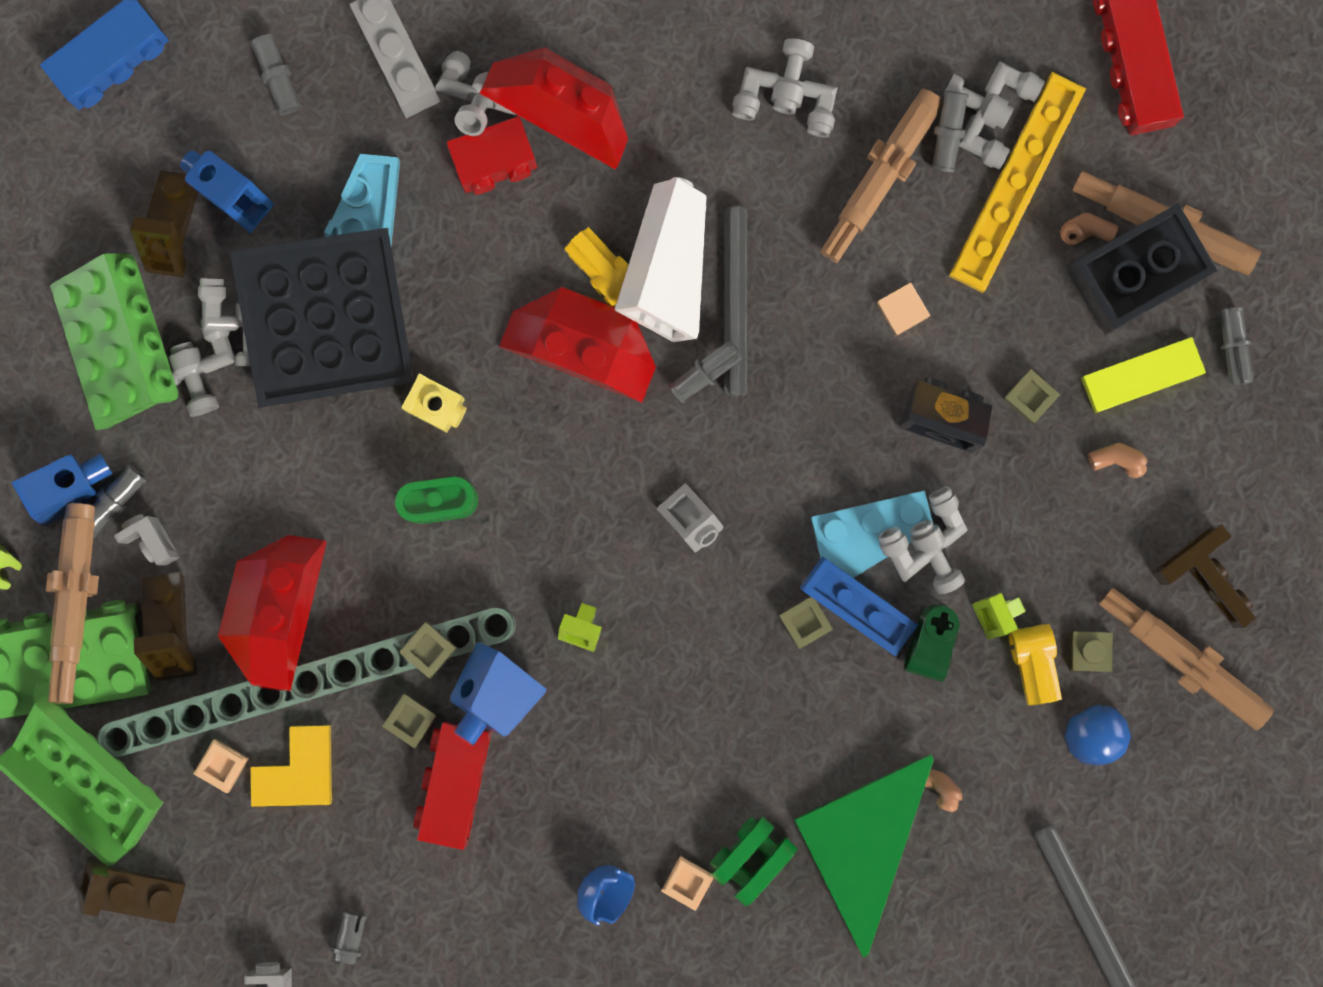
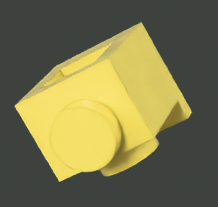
(418, 404)

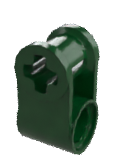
(929, 651)

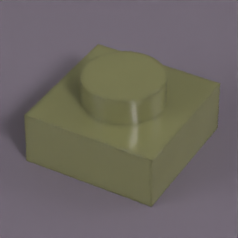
(1031, 397)
(805, 622)
(428, 650)
(1091, 651)
(410, 720)

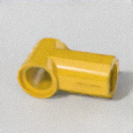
(599, 264)
(1035, 656)

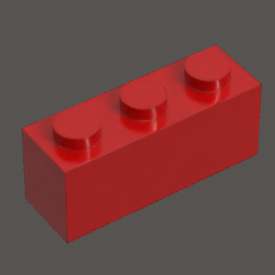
(451, 787)

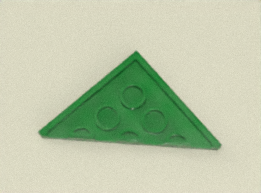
(861, 842)

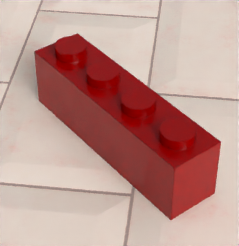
(1140, 64)

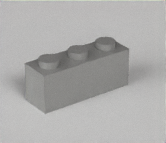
(395, 55)

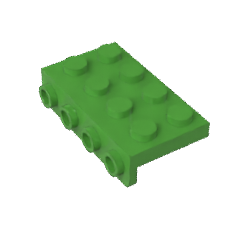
(113, 339)
(106, 664)
(79, 783)

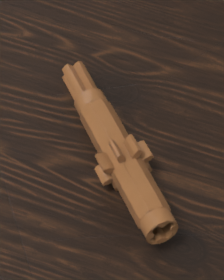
(889, 163)
(1140, 208)
(71, 587)
(1198, 667)

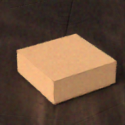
(903, 309)
(221, 766)
(687, 883)

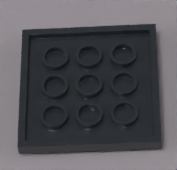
(322, 317)

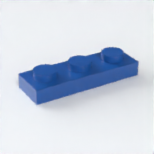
(858, 606)

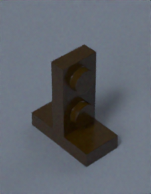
(163, 230)
(1210, 575)
(164, 628)
(128, 892)

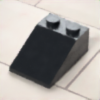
(1142, 269)

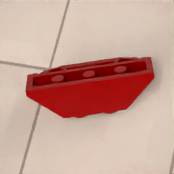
(560, 101)
(582, 341)
(271, 609)

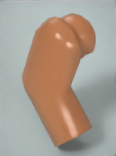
(1085, 226)
(1122, 455)
(948, 790)

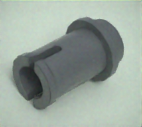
(349, 938)

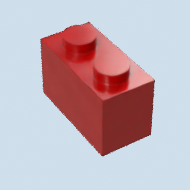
(492, 156)

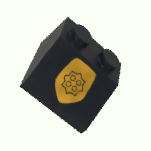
(947, 416)

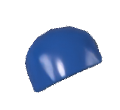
(1098, 735)
(617, 889)

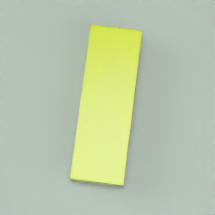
(1143, 375)

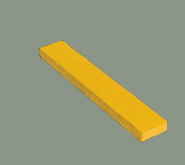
(1017, 182)

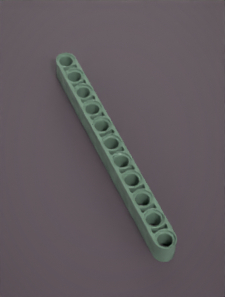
(253, 700)

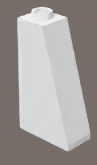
(667, 263)

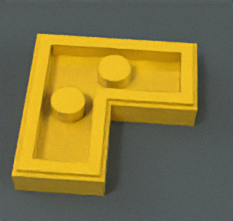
(305, 779)

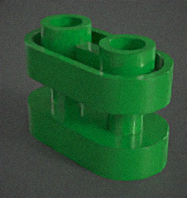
(436, 500)
(729, 863)

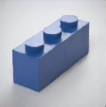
(105, 54)

